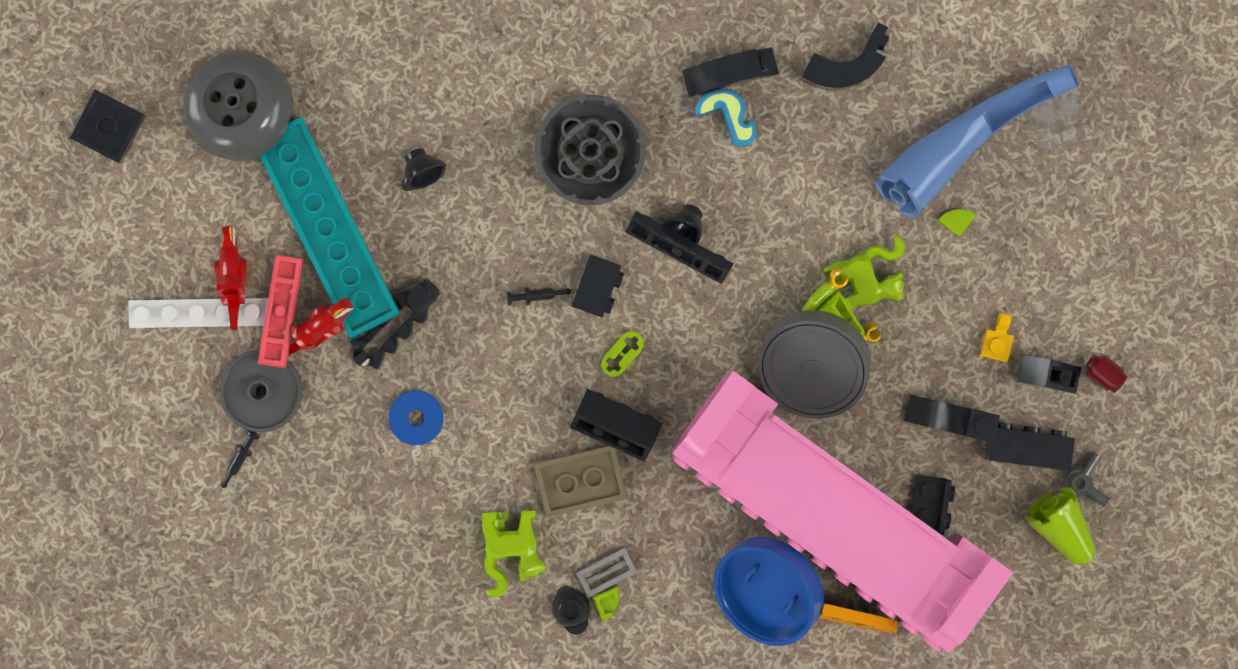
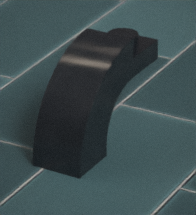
(730, 71)

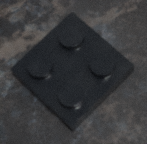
(107, 126)

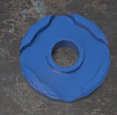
(400, 413)

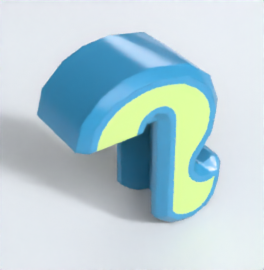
(733, 112)

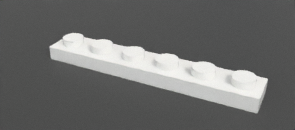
(193, 313)

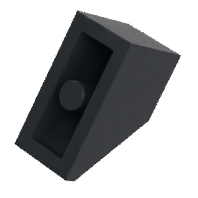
(1049, 374)

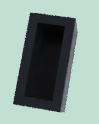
(597, 286)

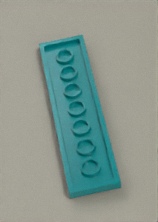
(328, 229)

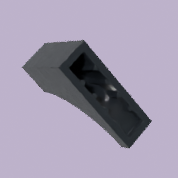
(951, 418)

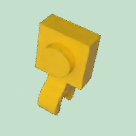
(998, 343)

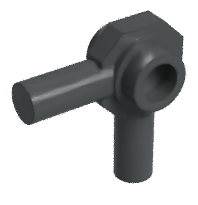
(1081, 480)

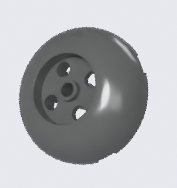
(568, 125)
(251, 132)

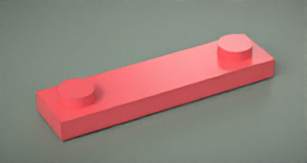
(280, 311)

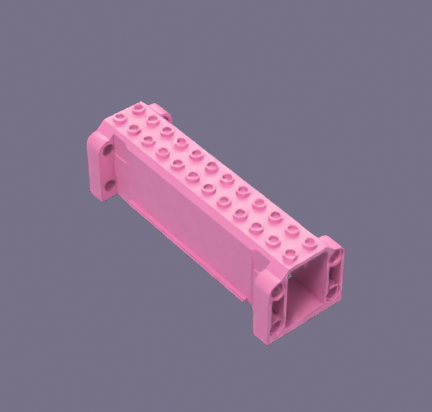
(838, 516)

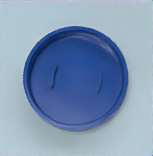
(768, 591)

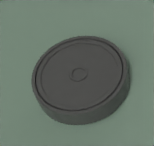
(814, 364)

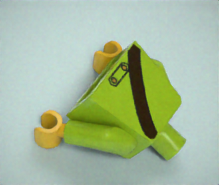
(833, 302)

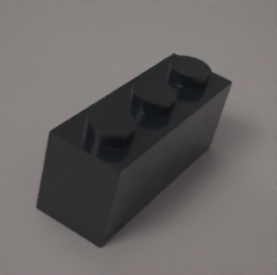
(616, 425)
(1031, 447)

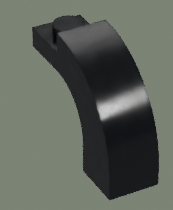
(840, 76)

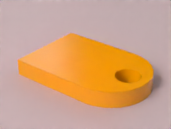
(858, 619)

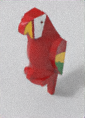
(231, 275)
(320, 326)

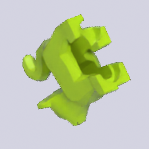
(862, 277)
(508, 544)

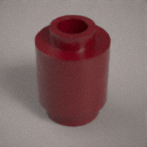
(1105, 372)

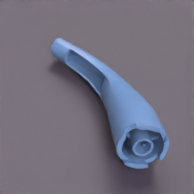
(934, 159)

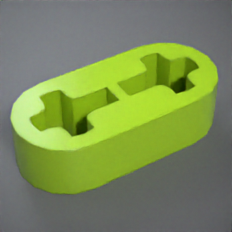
(627, 359)

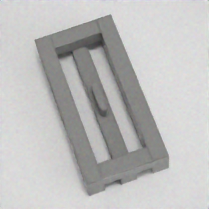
(585, 582)

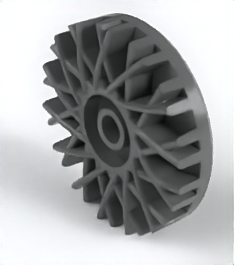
(250, 409)

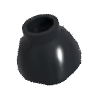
(421, 170)
(686, 222)
(571, 609)

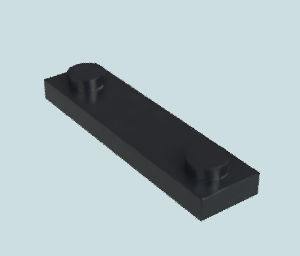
(678, 247)

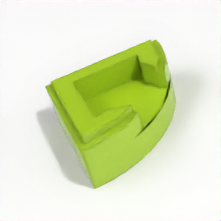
(957, 220)
(607, 602)

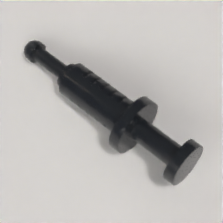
(534, 295)
(240, 456)

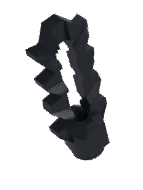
(418, 300)

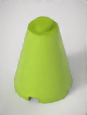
(1063, 525)

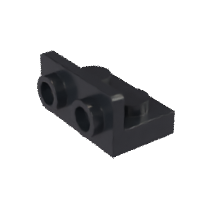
(931, 501)

